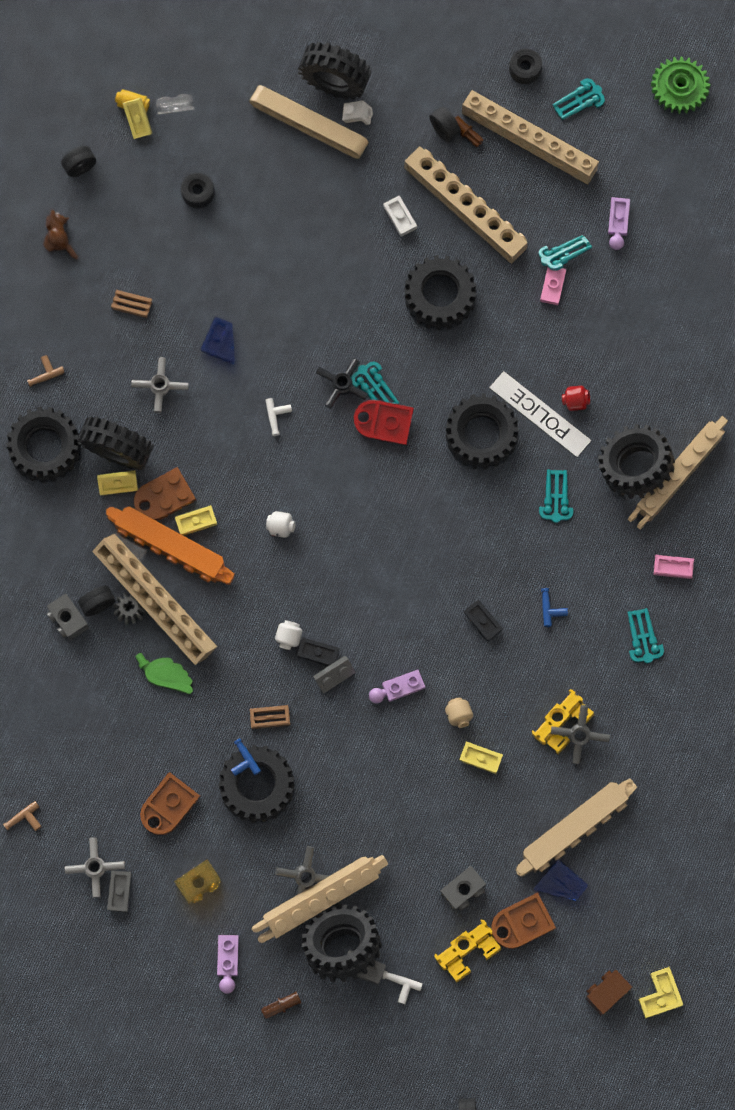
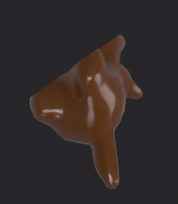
(57, 237)

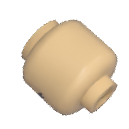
(459, 712)

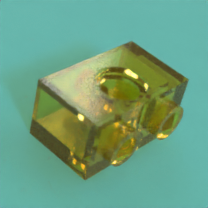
(186, 882)

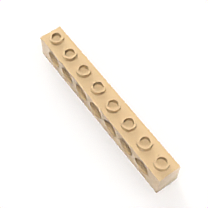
(529, 137)
(509, 250)
(154, 599)

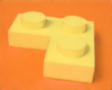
(666, 996)

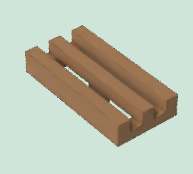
(116, 299)
(269, 717)

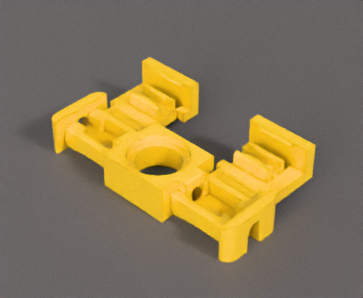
(572, 707)
(451, 955)

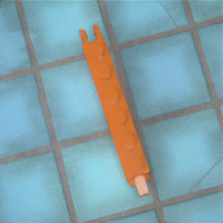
(171, 544)

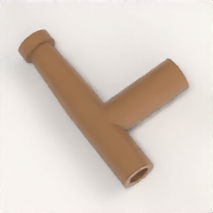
(50, 373)
(25, 813)

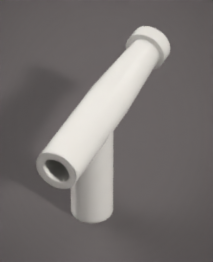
(273, 411)
(407, 984)

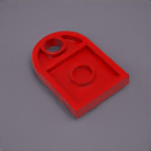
(386, 421)

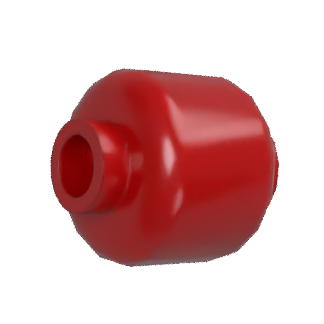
(576, 398)

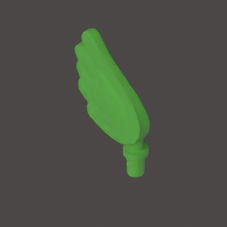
(166, 674)

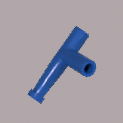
(547, 612)
(249, 761)

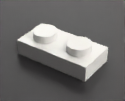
(400, 216)

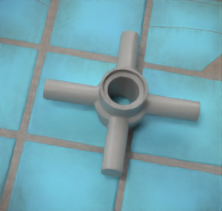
(160, 392)
(94, 875)

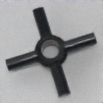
(342, 377)

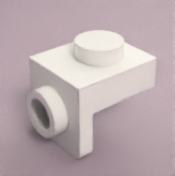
(356, 112)

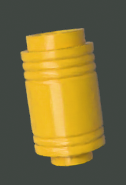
(125, 96)

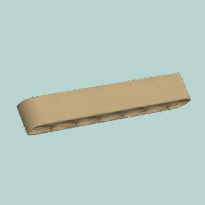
(308, 122)

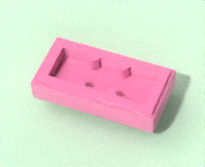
(553, 286)
(673, 566)

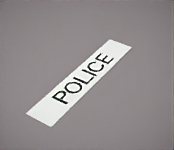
(540, 414)

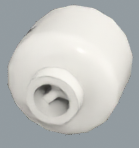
(280, 524)
(288, 634)

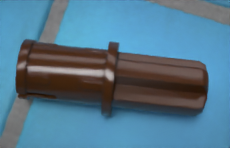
(468, 132)
(281, 1005)

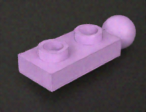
(618, 221)
(398, 687)
(227, 961)

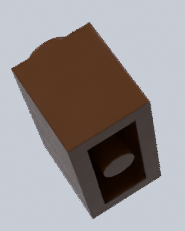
(608, 992)

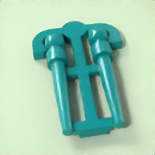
(586, 83)
(561, 250)
(362, 370)
(556, 517)
(648, 657)

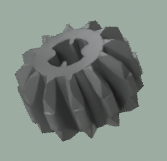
(121, 610)

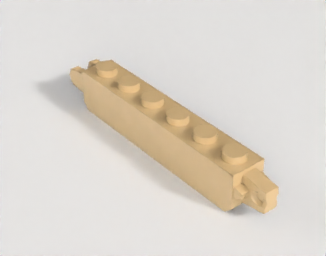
(683, 468)
(574, 826)
(320, 897)

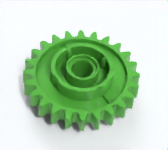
(677, 97)

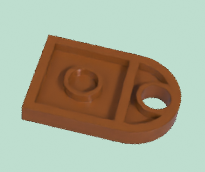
(165, 495)
(169, 804)
(523, 921)

